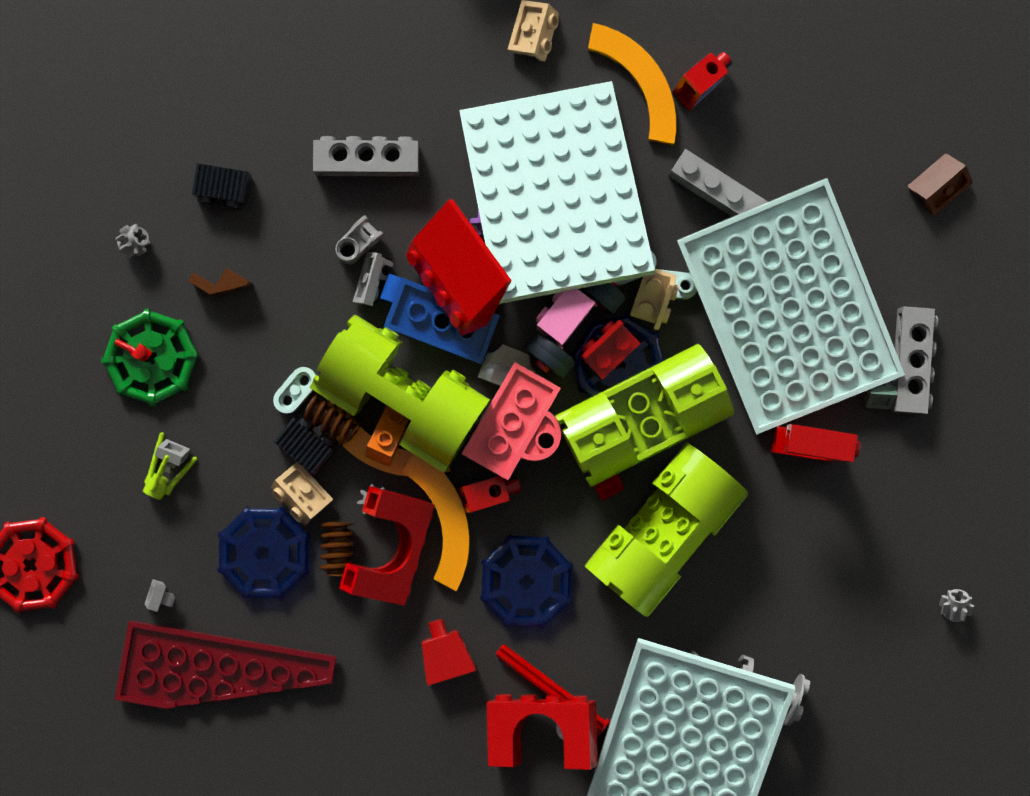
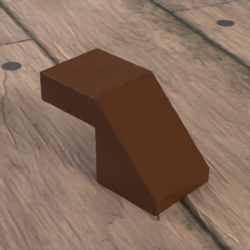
(228, 283)

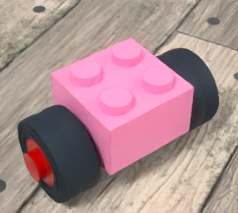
(563, 319)

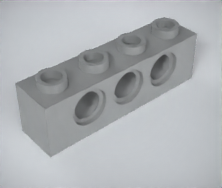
(325, 149)
(905, 346)

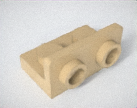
(534, 29)
(654, 297)
(300, 493)

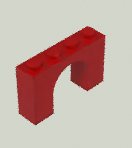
(815, 443)
(393, 580)
(574, 717)

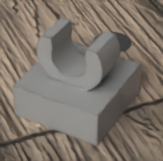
(176, 452)
(158, 595)

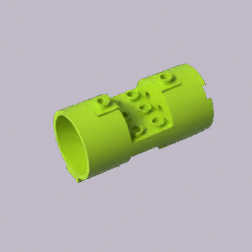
(360, 367)
(645, 414)
(689, 503)

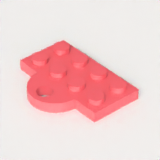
(515, 423)

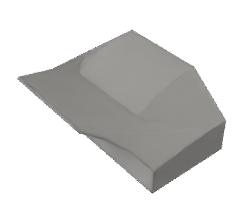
(500, 362)

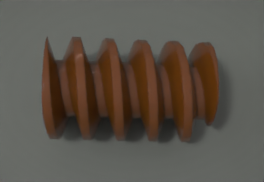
(331, 420)
(336, 547)

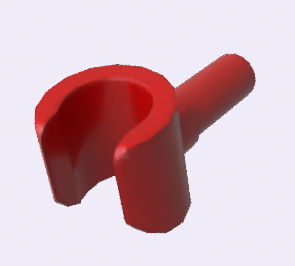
(141, 352)

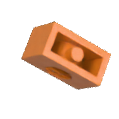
(387, 436)

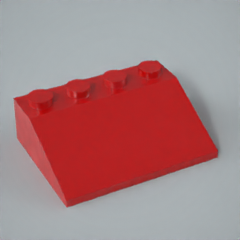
(458, 269)

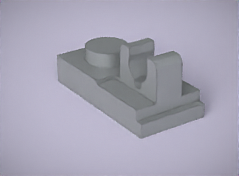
(367, 286)

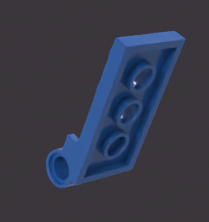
(414, 315)

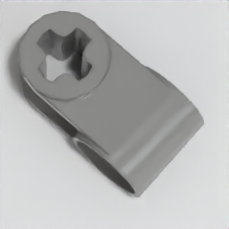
(359, 240)

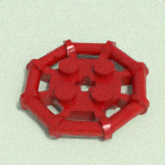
(46, 563)

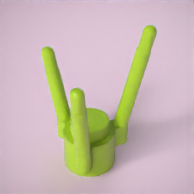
(156, 483)

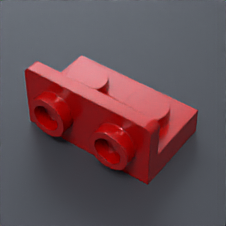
(610, 349)

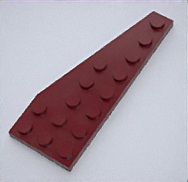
(189, 667)

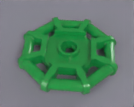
(164, 362)

